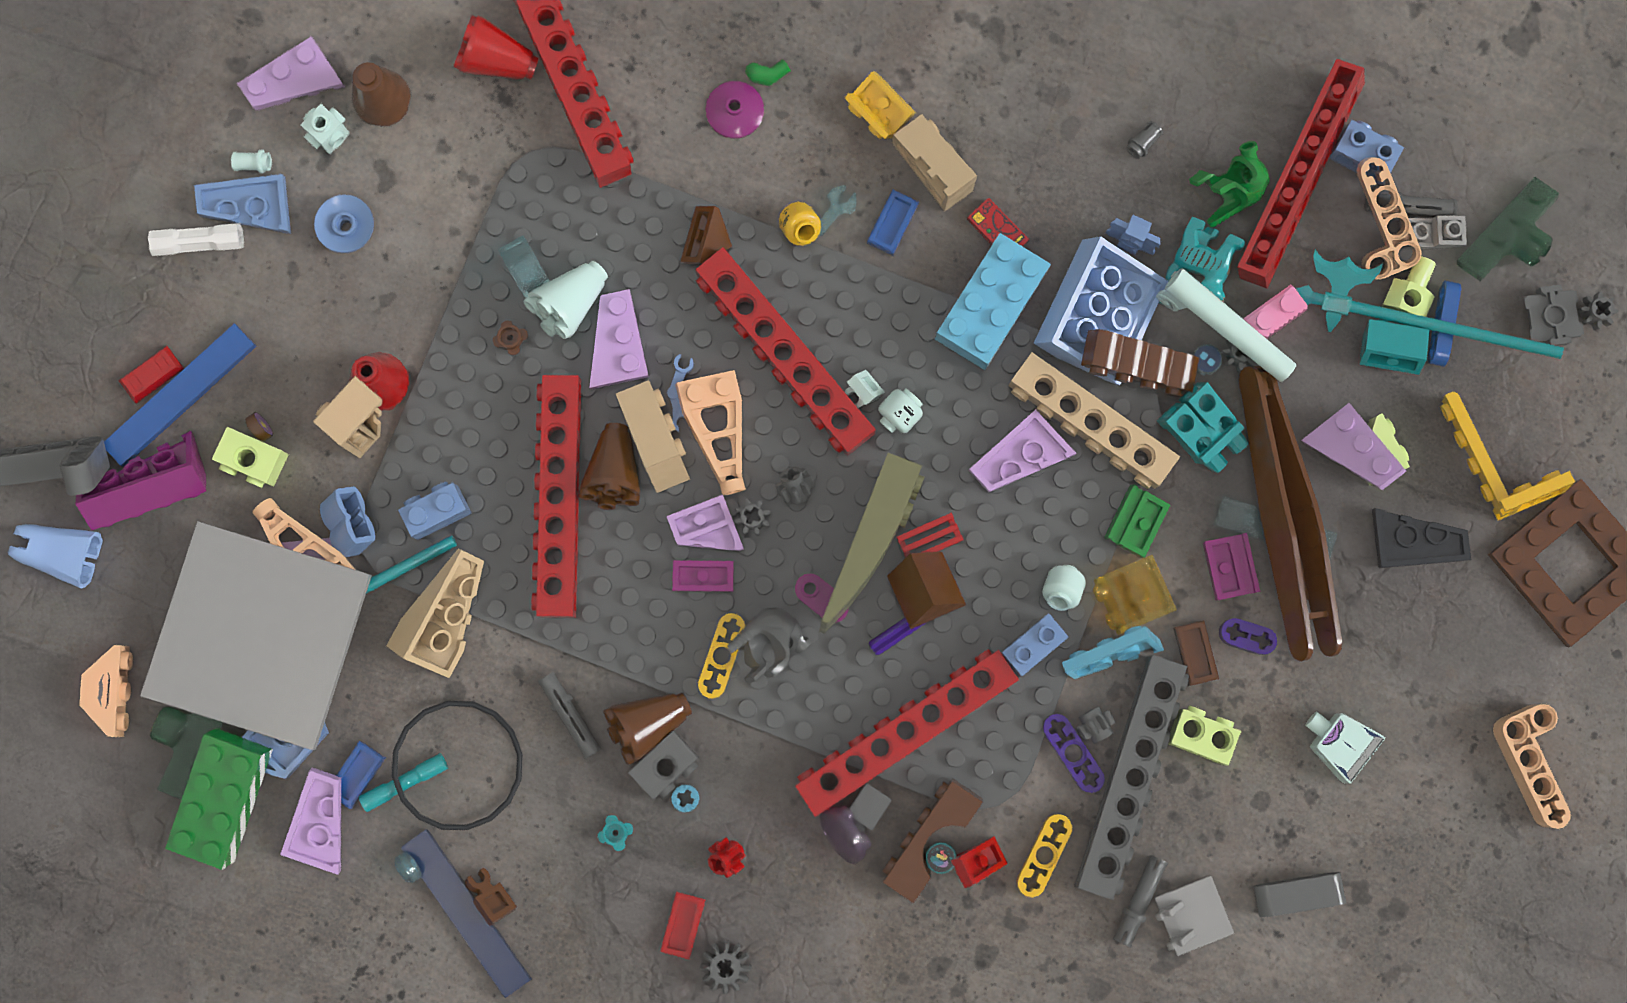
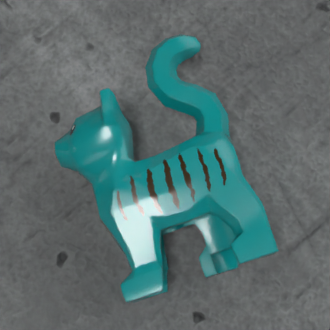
(1200, 259)

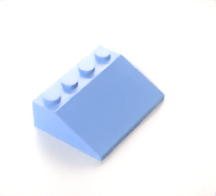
(1099, 292)

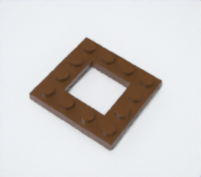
(1517, 562)

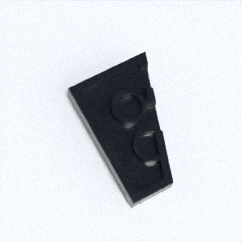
(1417, 542)

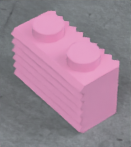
(1277, 312)

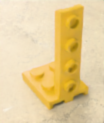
(1481, 464)

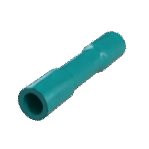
(386, 791)

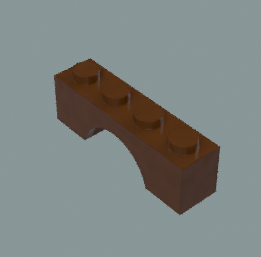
(953, 807)

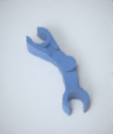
(672, 392)

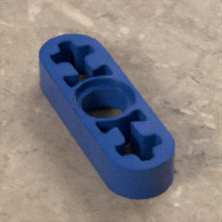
(1447, 311)

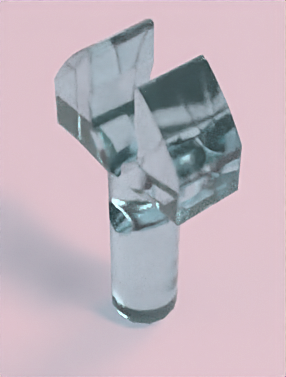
(836, 209)

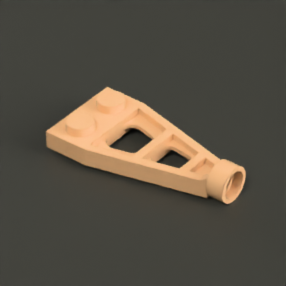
(711, 392)
(282, 521)

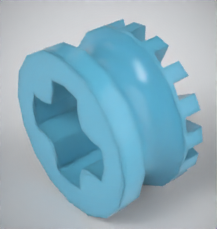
(682, 789)

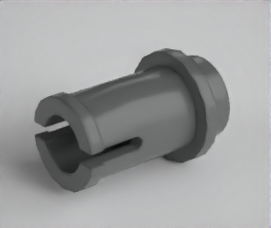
(1144, 140)

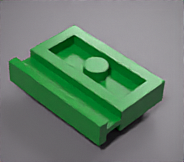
(1137, 521)

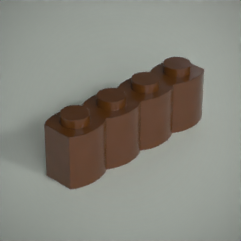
(1139, 361)

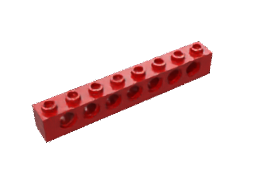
(605, 167)
(1301, 173)
(723, 267)
(552, 389)
(1000, 678)

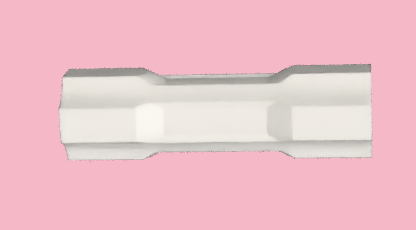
(196, 239)

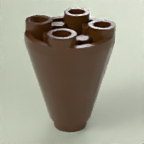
(612, 470)
(645, 723)

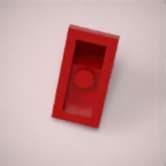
(979, 862)

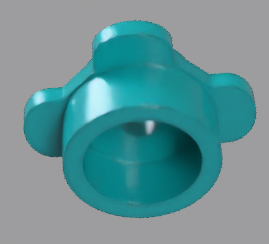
(607, 836)

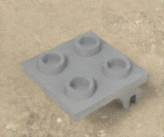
(1193, 915)

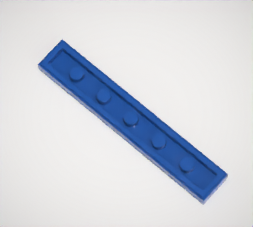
(179, 395)

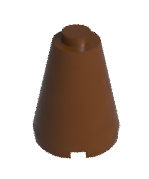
(379, 95)

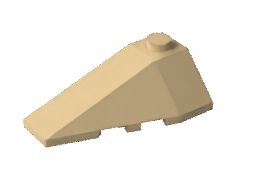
(436, 622)

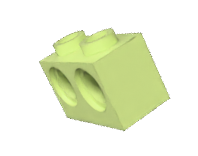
(1201, 742)

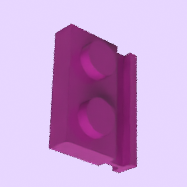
(1231, 566)

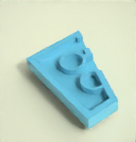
(1123, 648)

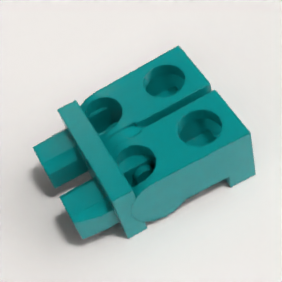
(1204, 427)

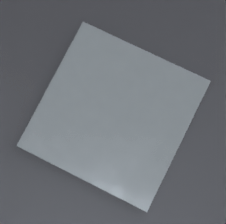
(256, 635)

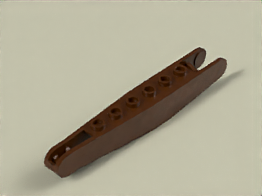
(1289, 519)

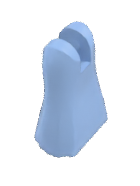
(59, 552)

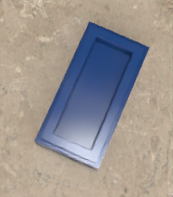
(892, 222)
(358, 772)

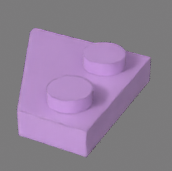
(706, 526)

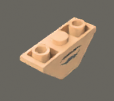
(107, 689)

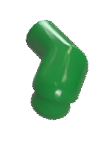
(765, 75)

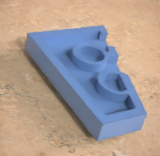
(247, 201)

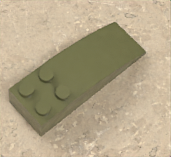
(884, 513)

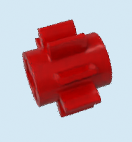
(726, 857)

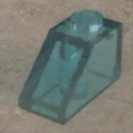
(523, 265)

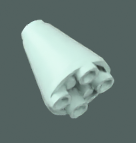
(566, 299)

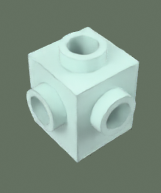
(324, 128)

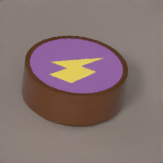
(259, 427)

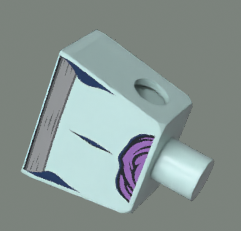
(1343, 744)

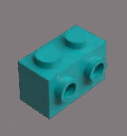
(1394, 346)

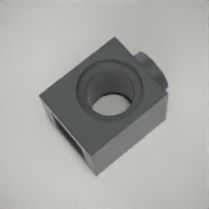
(868, 807)

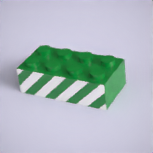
(218, 798)

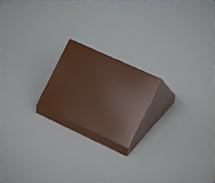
(925, 587)

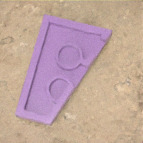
(1355, 446)
(1021, 453)

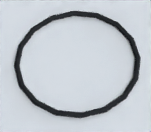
(412, 809)

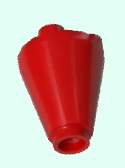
(493, 52)
(388, 377)

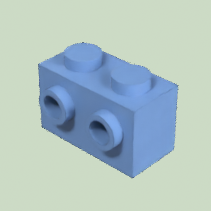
(1360, 142)
(434, 511)

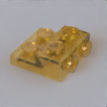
(1133, 595)

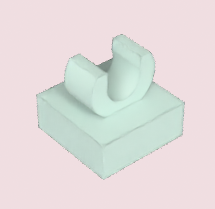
(865, 388)

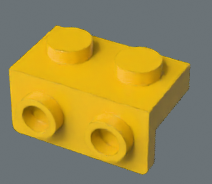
(879, 106)

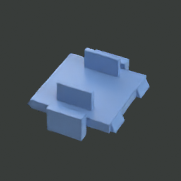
(1134, 235)

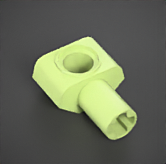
(1415, 287)

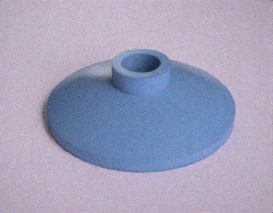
(334, 214)

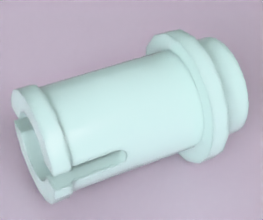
(251, 161)

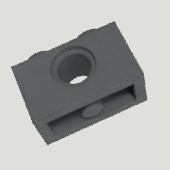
(647, 772)

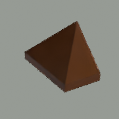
(705, 235)

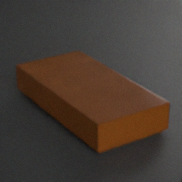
(1196, 652)

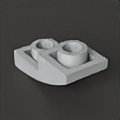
(1439, 232)

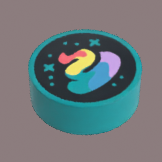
(939, 858)

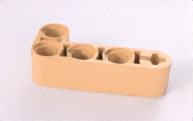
(1382, 216)
(1537, 766)

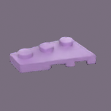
(290, 76)
(618, 345)
(316, 825)

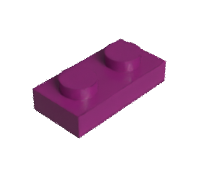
(703, 576)

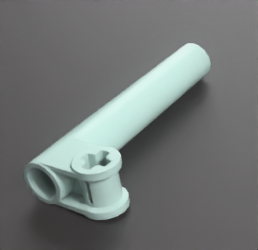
(1187, 292)

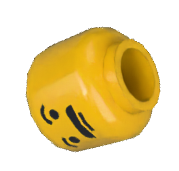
(800, 223)

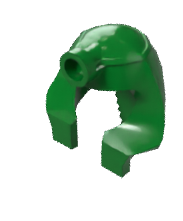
(1239, 186)

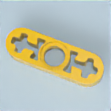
(705, 674)
(1028, 872)

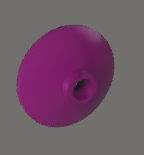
(739, 122)

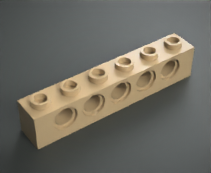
(1160, 457)

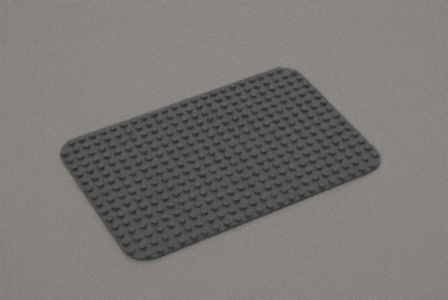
(477, 428)

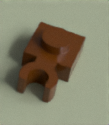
(491, 901)

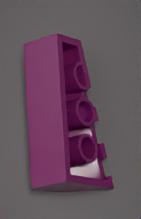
(145, 484)

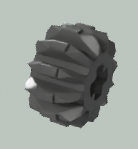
(715, 968)

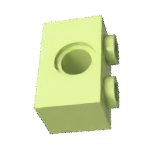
(236, 446)

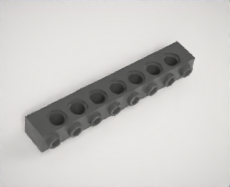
(1117, 787)

